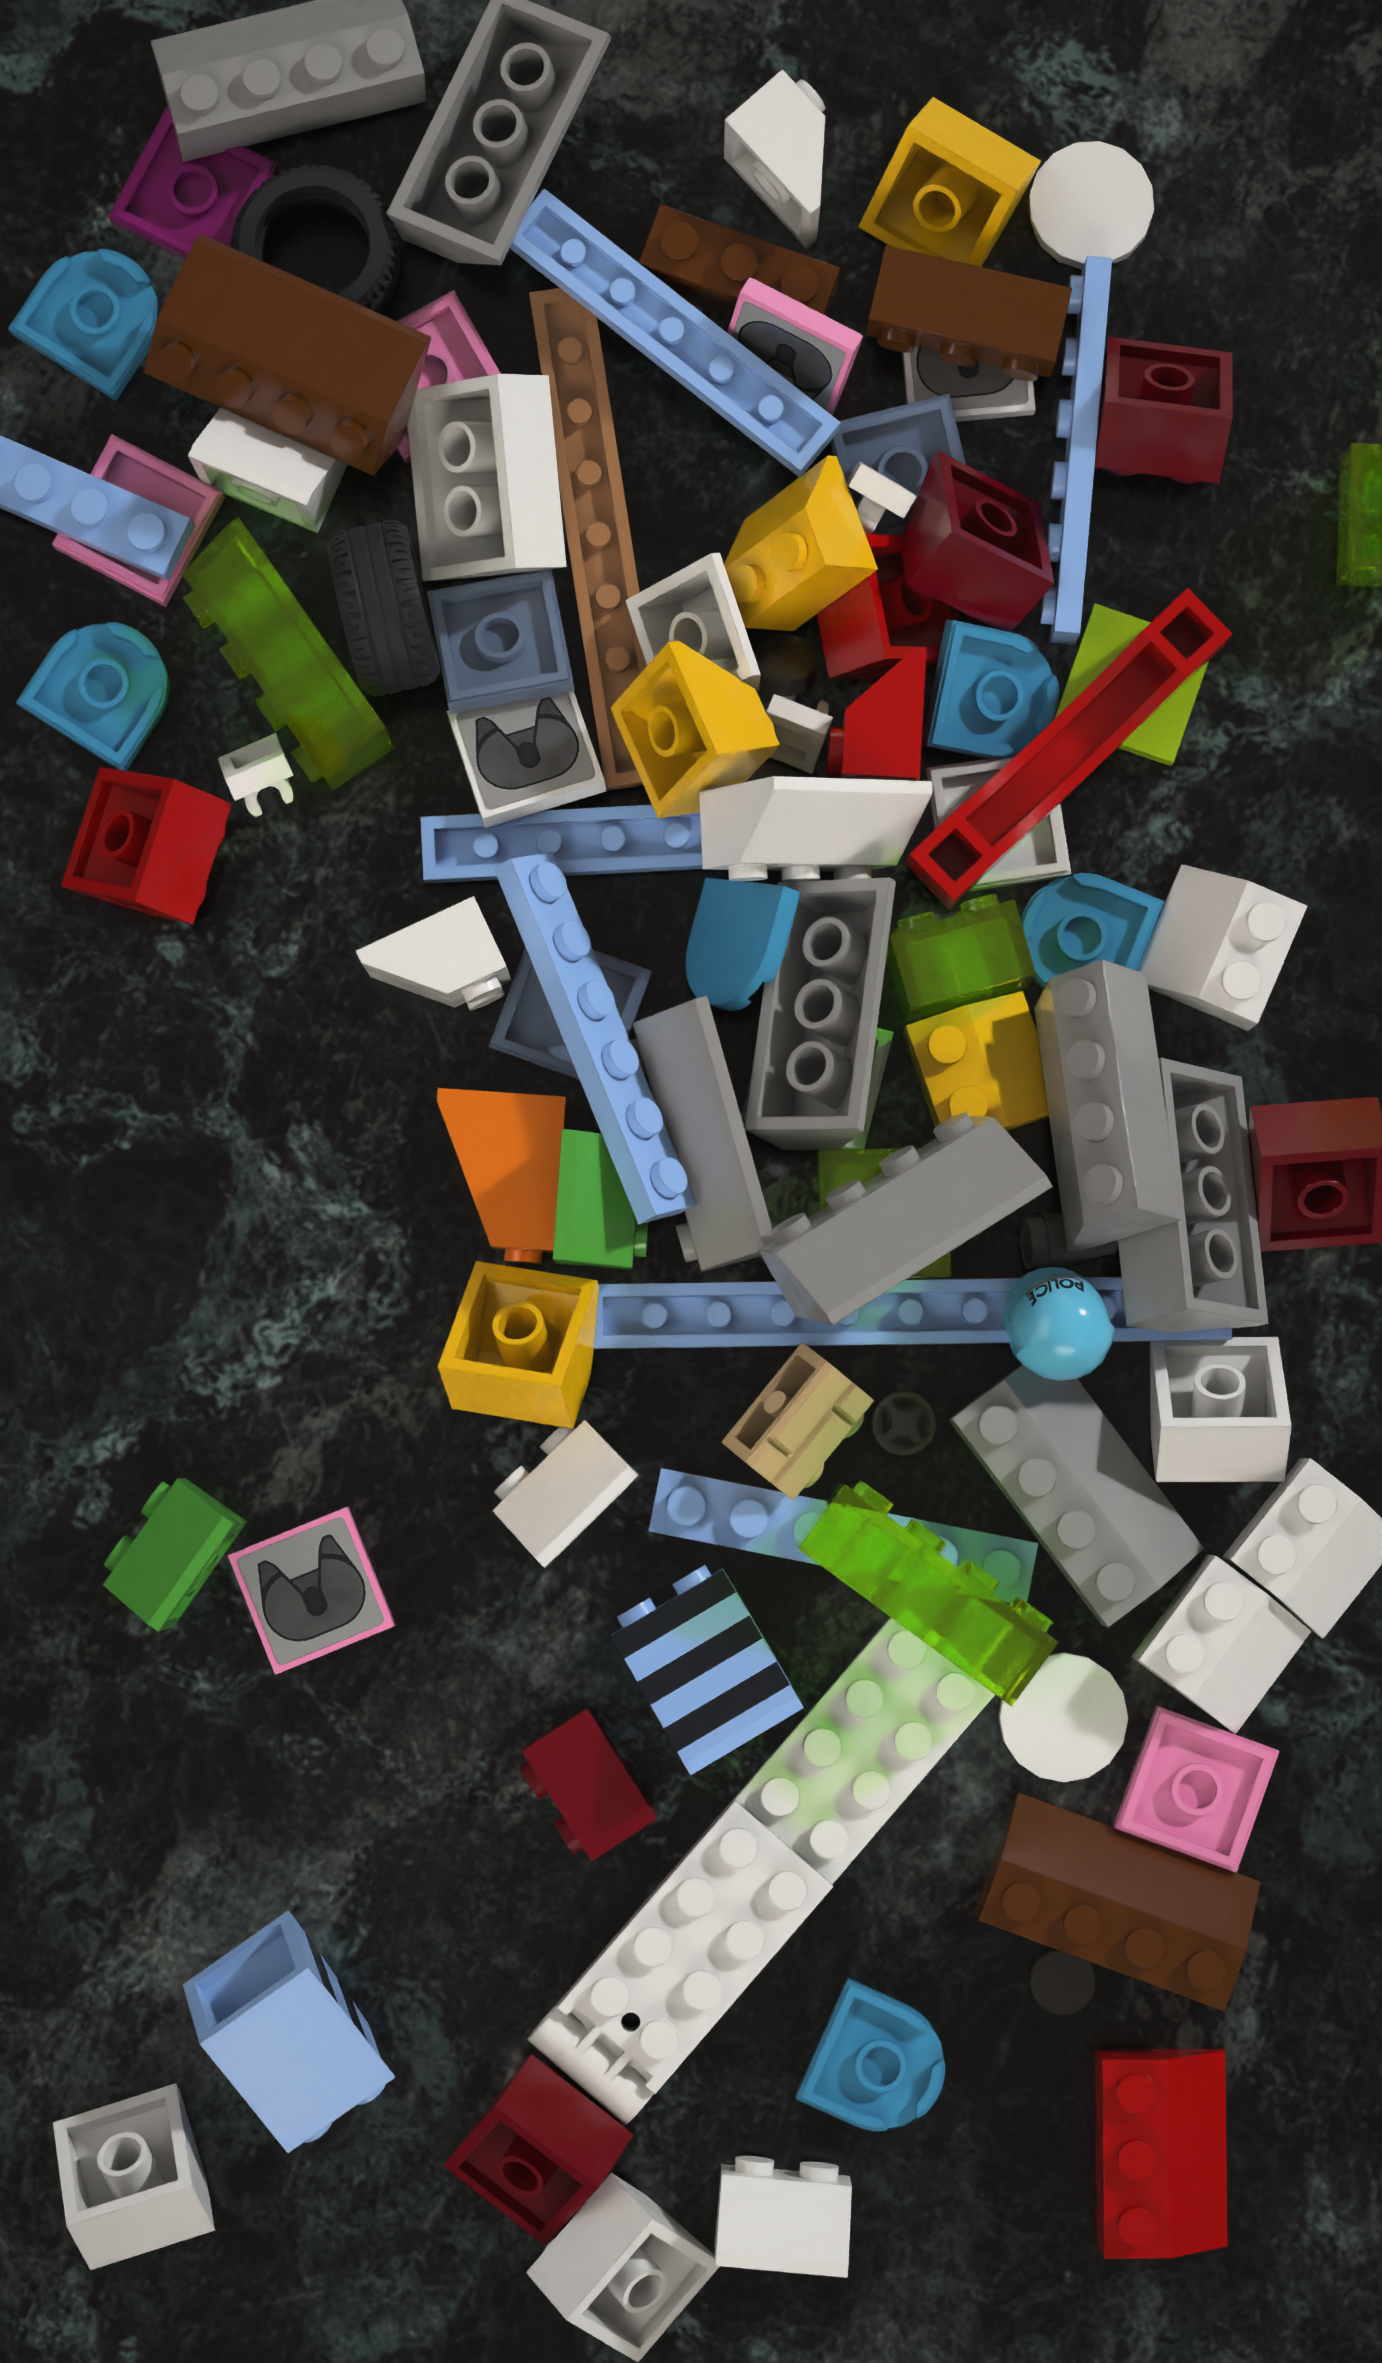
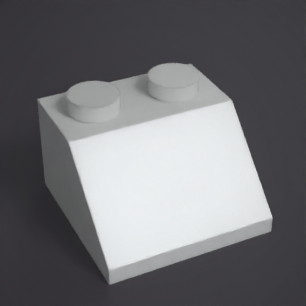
(778, 151)
(266, 469)
(699, 612)
(1220, 944)
(442, 958)
(1219, 1410)
(563, 1491)
(1310, 1546)
(1221, 1642)
(132, 2177)
(783, 2218)
(622, 2268)

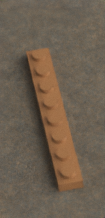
(592, 513)

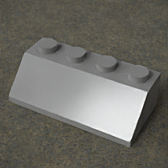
(288, 72)
(496, 131)
(822, 1017)
(1105, 1105)
(701, 1114)
(901, 1218)
(1210, 1262)
(1078, 1489)

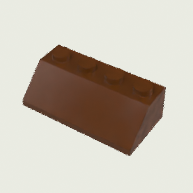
(288, 355)
(1119, 1901)

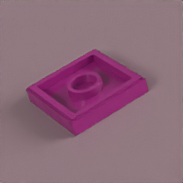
(179, 200)

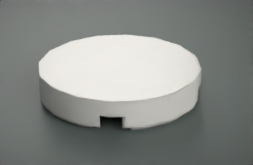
(1090, 203)
(1066, 1719)

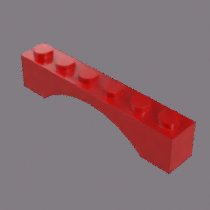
(1068, 749)

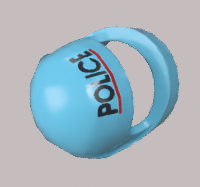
(1057, 1324)

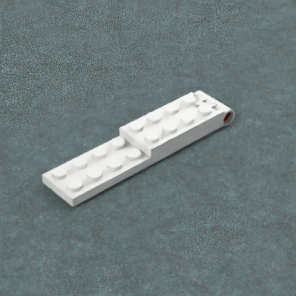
(759, 1870)

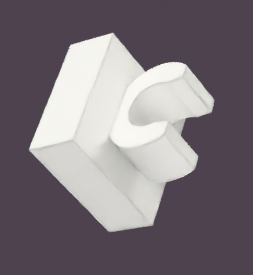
(877, 495)
(799, 731)
(256, 768)

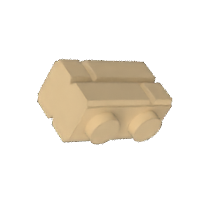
(798, 1421)

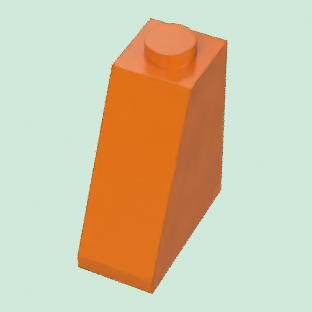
(510, 1163)

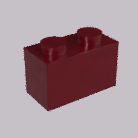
(588, 1785)

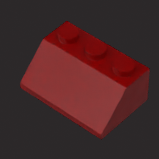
(1160, 2152)

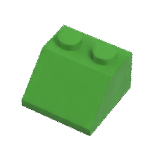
(592, 1209)
(171, 1553)

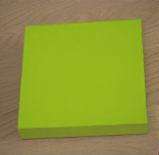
(1102, 642)

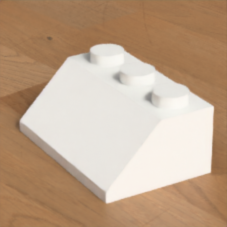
(486, 478)
(809, 826)

